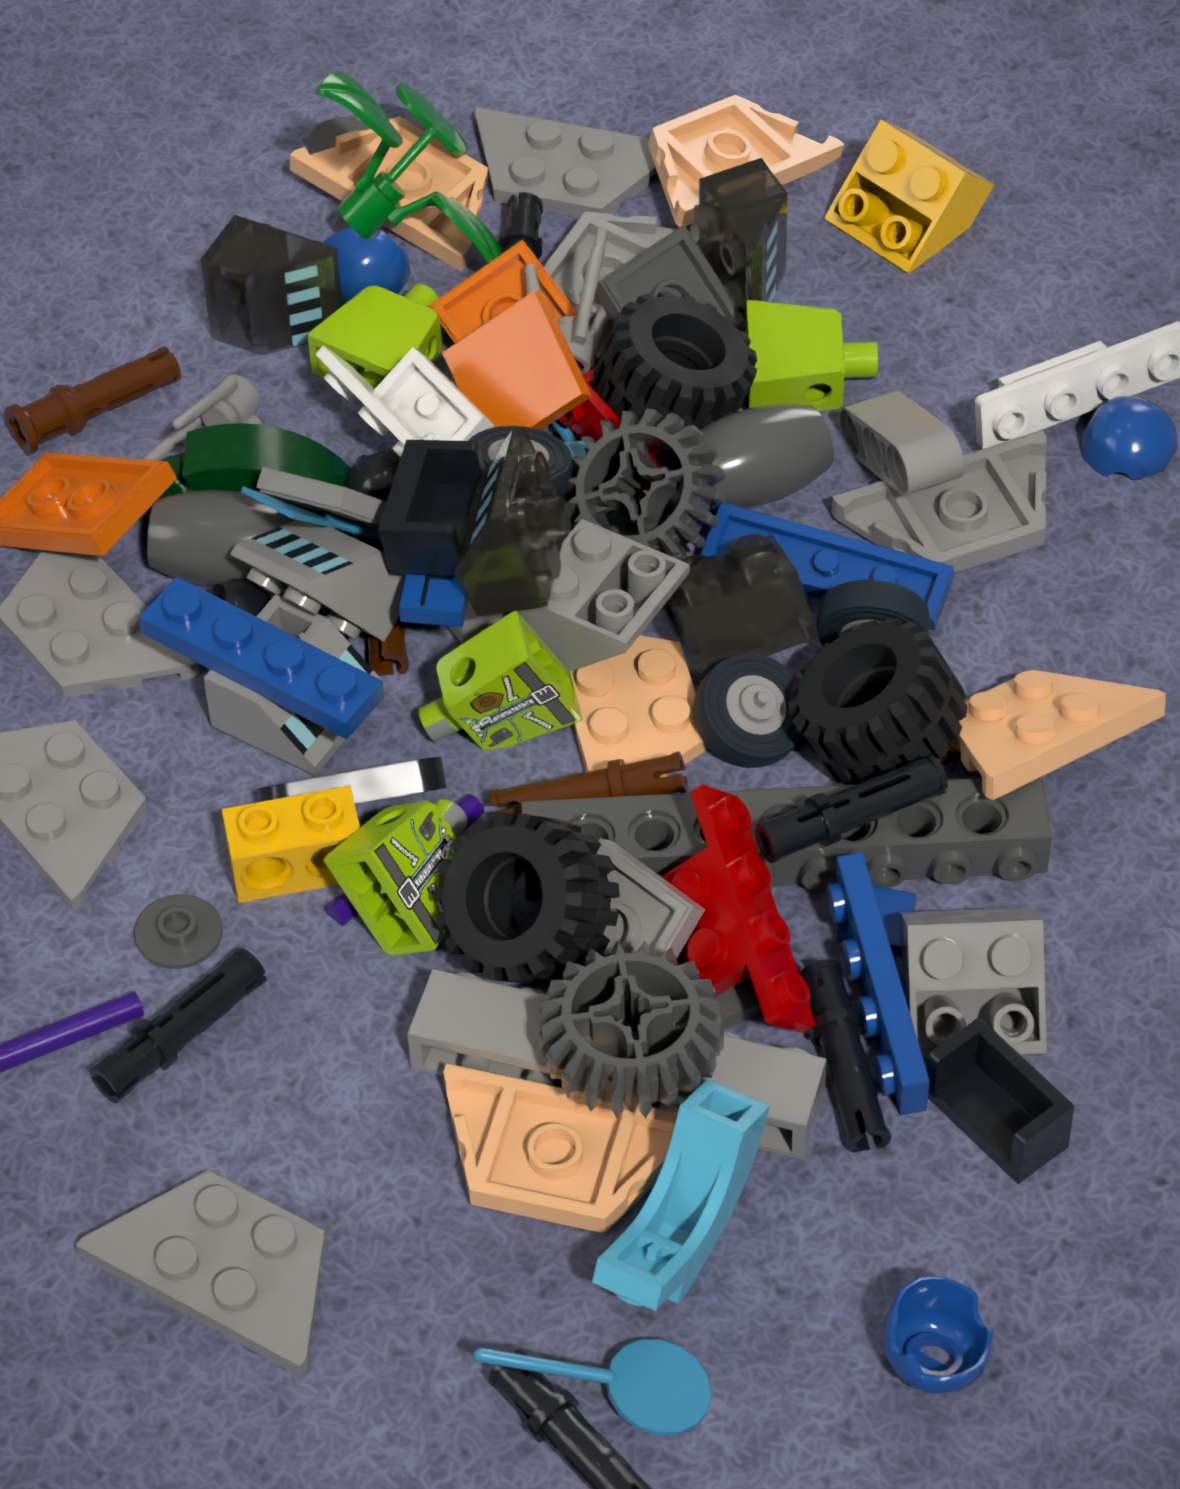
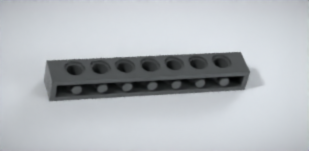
(934, 839)

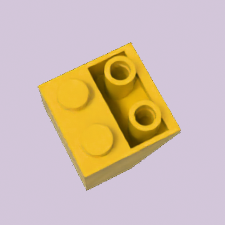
(907, 197)

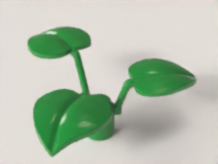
(378, 197)

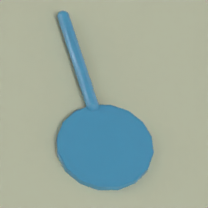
(648, 1382)

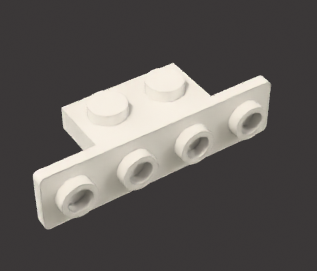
(1076, 384)
(410, 401)

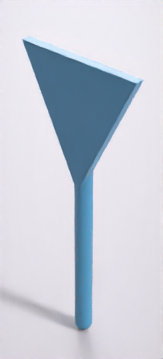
(329, 520)

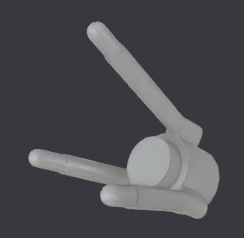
(576, 329)
(229, 402)

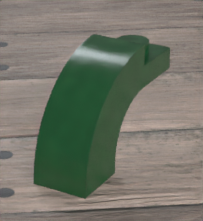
(236, 452)

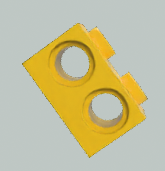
(282, 841)

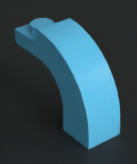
(690, 1201)

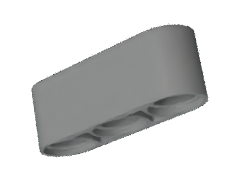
(902, 442)

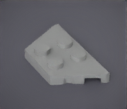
(562, 162)
(624, 241)
(965, 521)
(84, 627)
(65, 804)
(222, 1262)

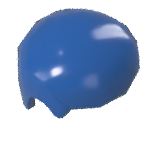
(369, 262)
(1129, 438)
(938, 1315)

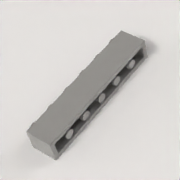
(497, 1032)

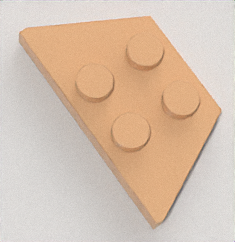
(726, 137)
(433, 170)
(637, 706)
(1046, 723)
(550, 1156)

